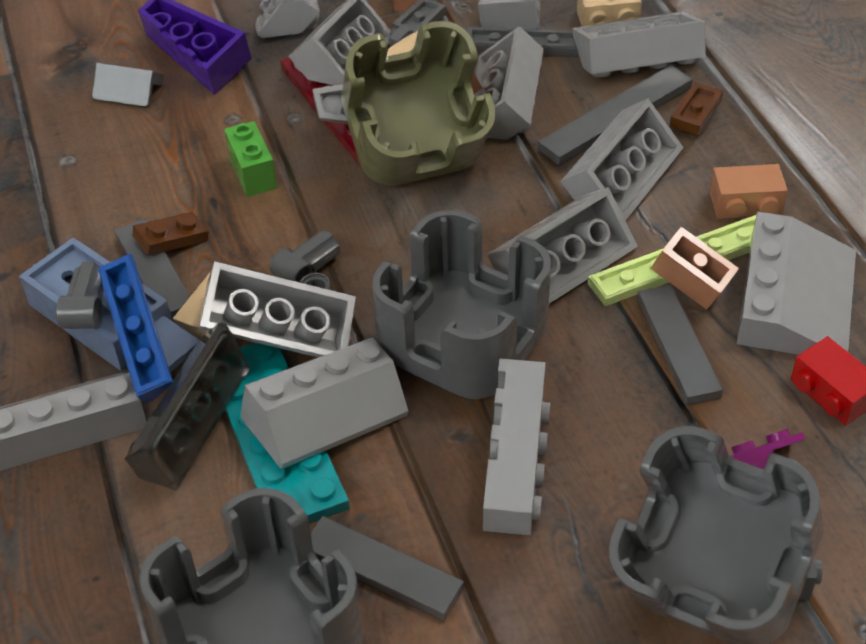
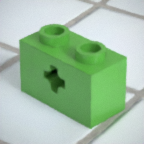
(250, 158)

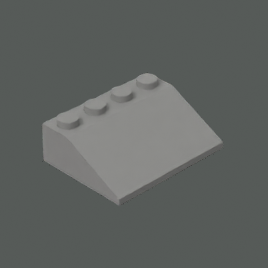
(795, 287)

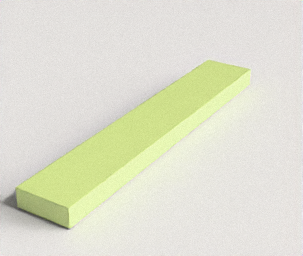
(635, 275)

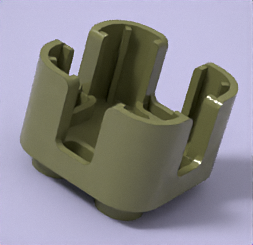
(415, 108)

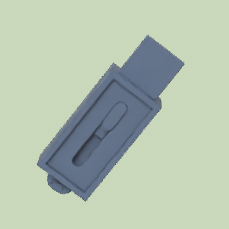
(52, 279)

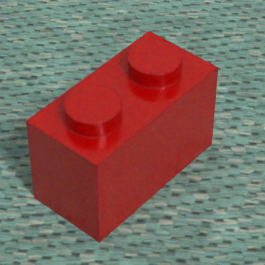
(832, 380)

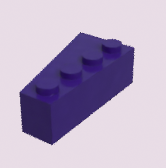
(196, 41)

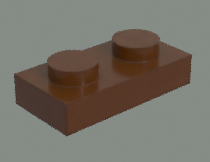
(696, 108)
(170, 233)

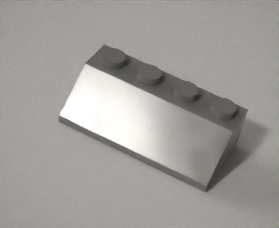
(640, 43)
(325, 50)
(511, 77)
(626, 157)
(579, 240)
(277, 311)
(324, 402)
(69, 419)

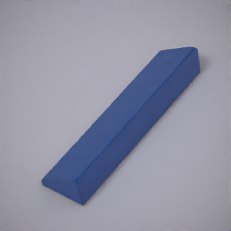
(135, 328)

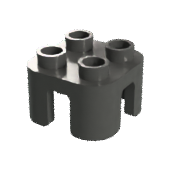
(456, 310)
(719, 538)
(259, 588)

